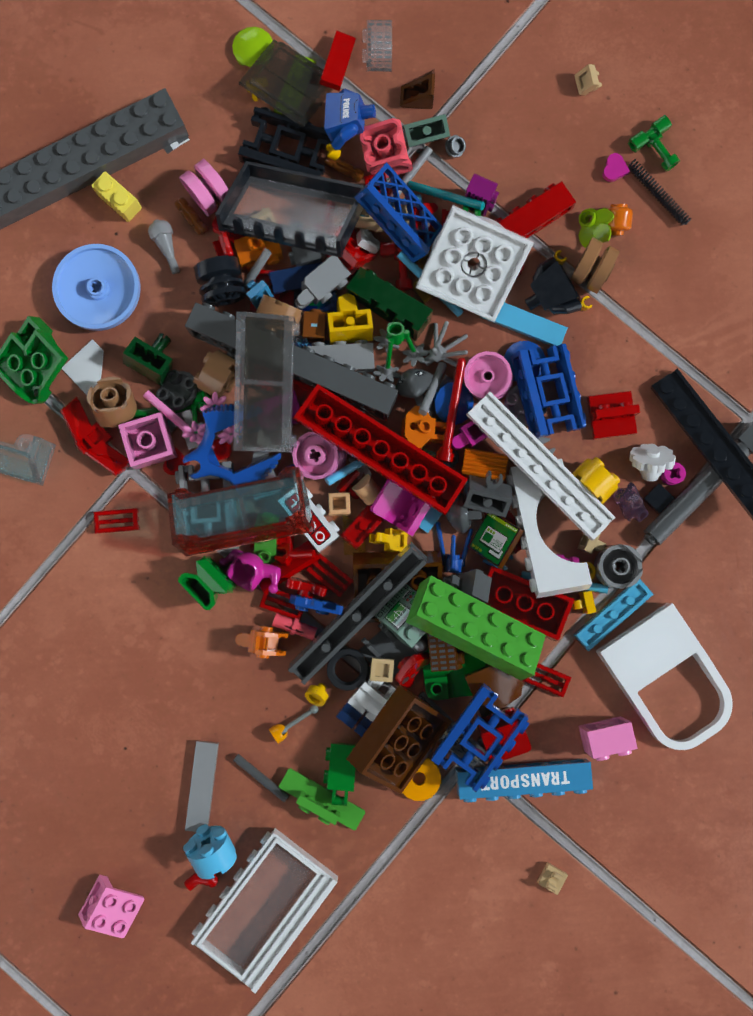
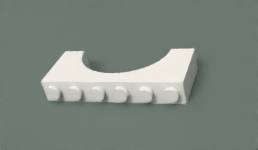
(549, 572)

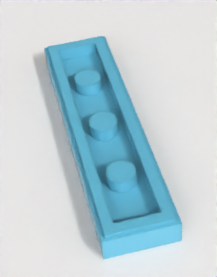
(530, 325)
(612, 615)

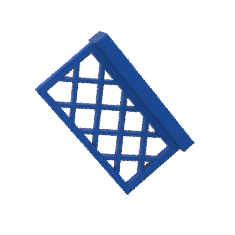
(392, 219)

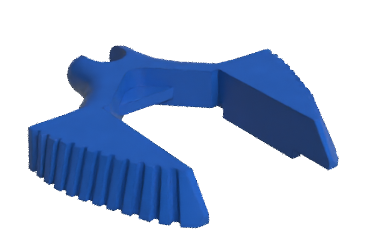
(215, 420)

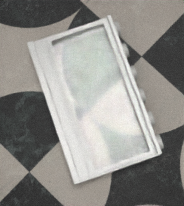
(264, 909)

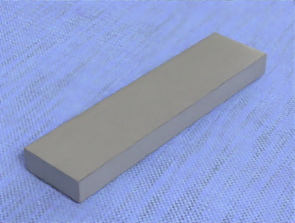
(201, 785)

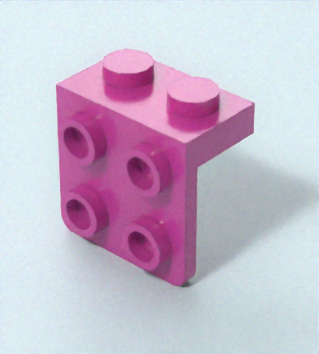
(400, 507)

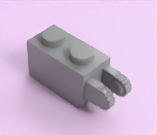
(322, 281)

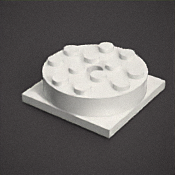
(478, 287)

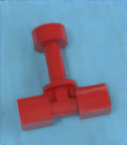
(390, 249)

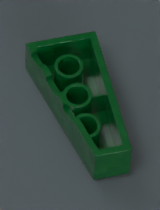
(389, 302)

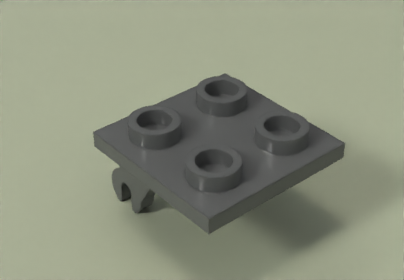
(386, 646)

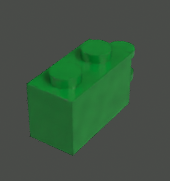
(340, 773)

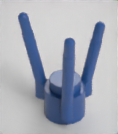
(453, 562)

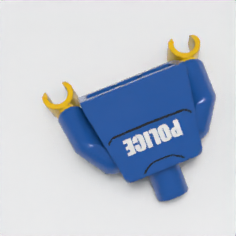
(344, 119)

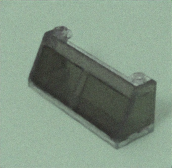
(264, 382)

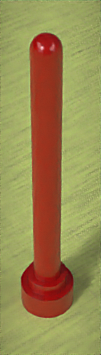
(445, 452)

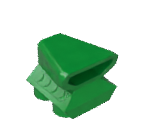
(207, 583)

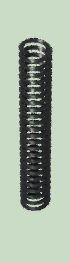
(663, 200)

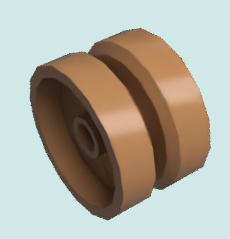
(594, 265)

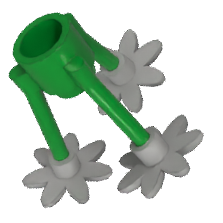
(392, 339)

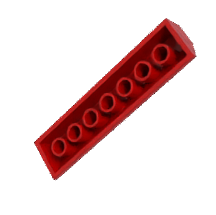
(381, 449)

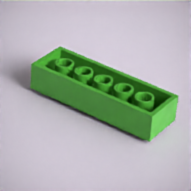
(476, 628)

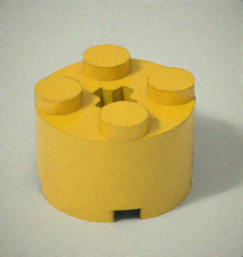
(597, 479)

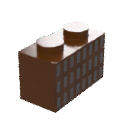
(444, 656)

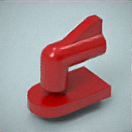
(223, 246)
(346, 484)

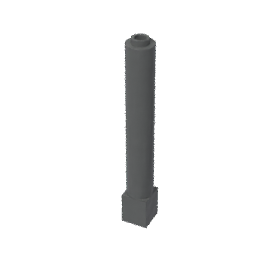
(693, 495)

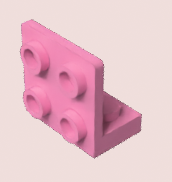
(109, 909)

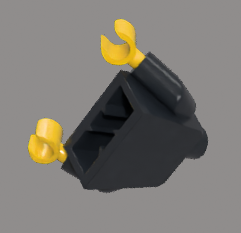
(555, 289)

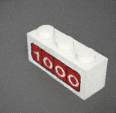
(325, 531)

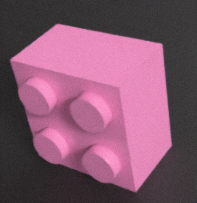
(147, 441)
(608, 738)

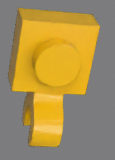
(393, 539)

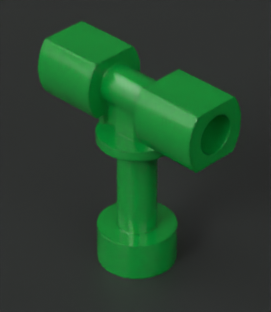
(652, 139)

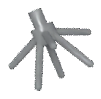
(439, 352)

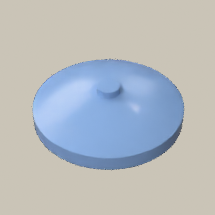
(96, 287)

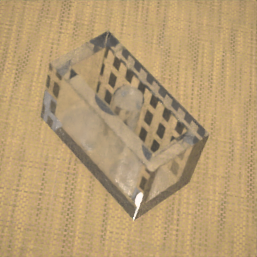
(379, 45)

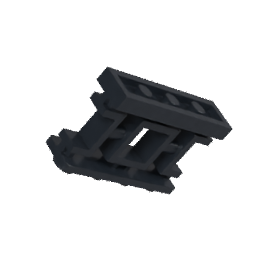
(287, 128)

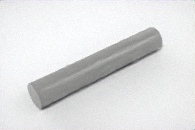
(257, 267)

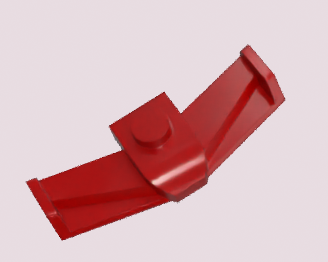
(93, 438)

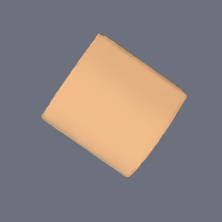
(367, 489)
(339, 504)

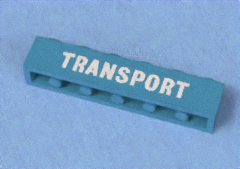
(530, 779)

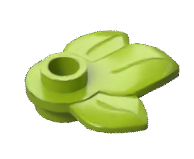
(597, 227)

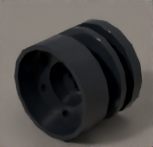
(220, 280)

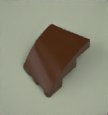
(503, 684)

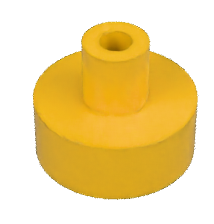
(316, 694)

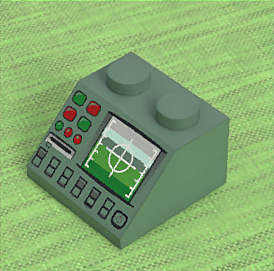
(394, 616)

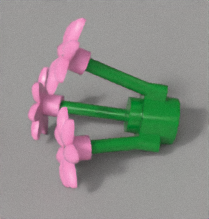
(202, 402)

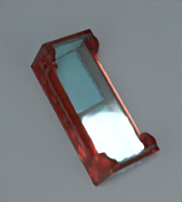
(240, 513)

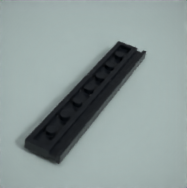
(708, 436)

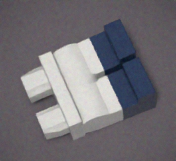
(364, 699)

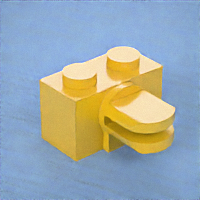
(348, 322)

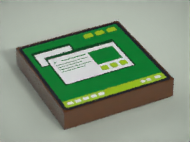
(495, 539)

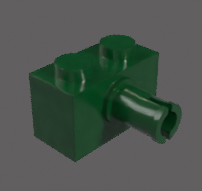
(148, 359)

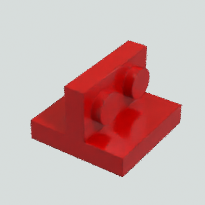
(354, 256)
(612, 415)

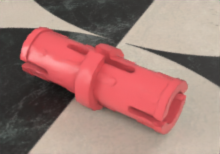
(294, 626)

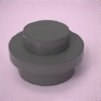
(455, 146)

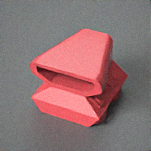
(385, 143)

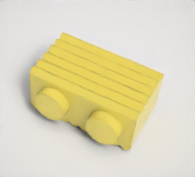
(116, 196)

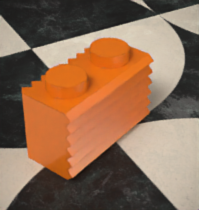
(480, 462)

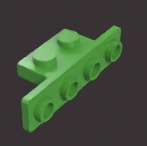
(318, 799)

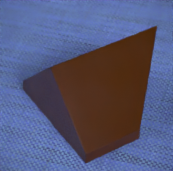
(419, 92)

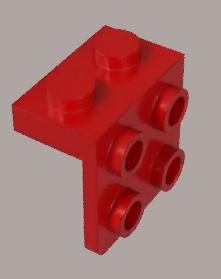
(522, 742)

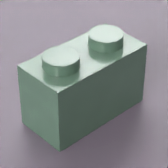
(426, 131)

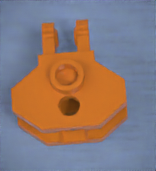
(421, 429)
(262, 642)

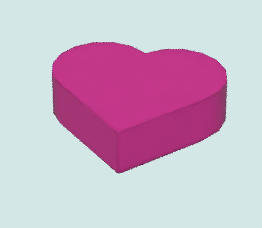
(615, 168)

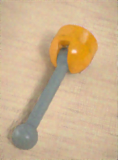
(280, 731)

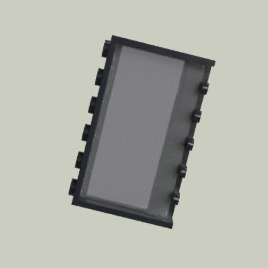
(291, 208)

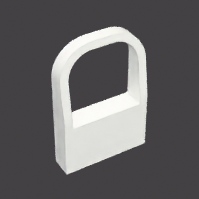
(652, 650)

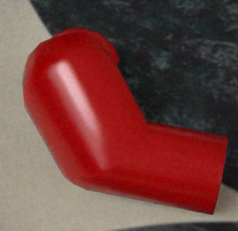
(194, 880)

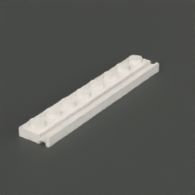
(541, 466)

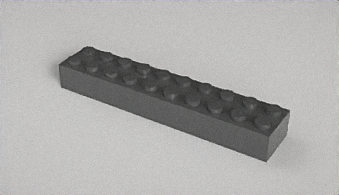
(87, 154)
(343, 381)

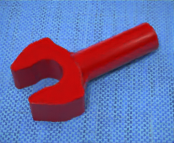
(292, 554)

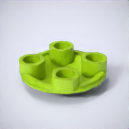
(250, 44)

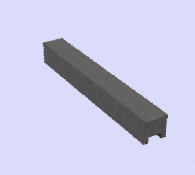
(358, 612)

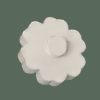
(652, 460)

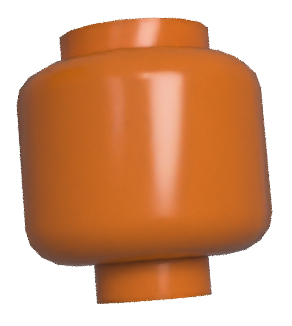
(622, 219)

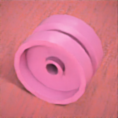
(205, 186)
(496, 366)
(310, 463)

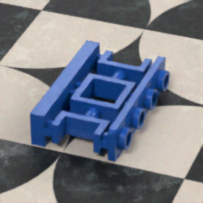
(533, 395)
(466, 727)

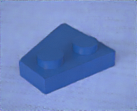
(321, 606)

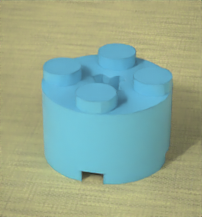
(210, 851)

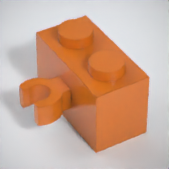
(250, 249)

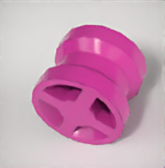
(669, 478)

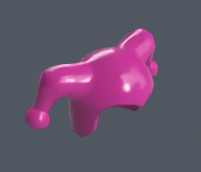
(249, 570)

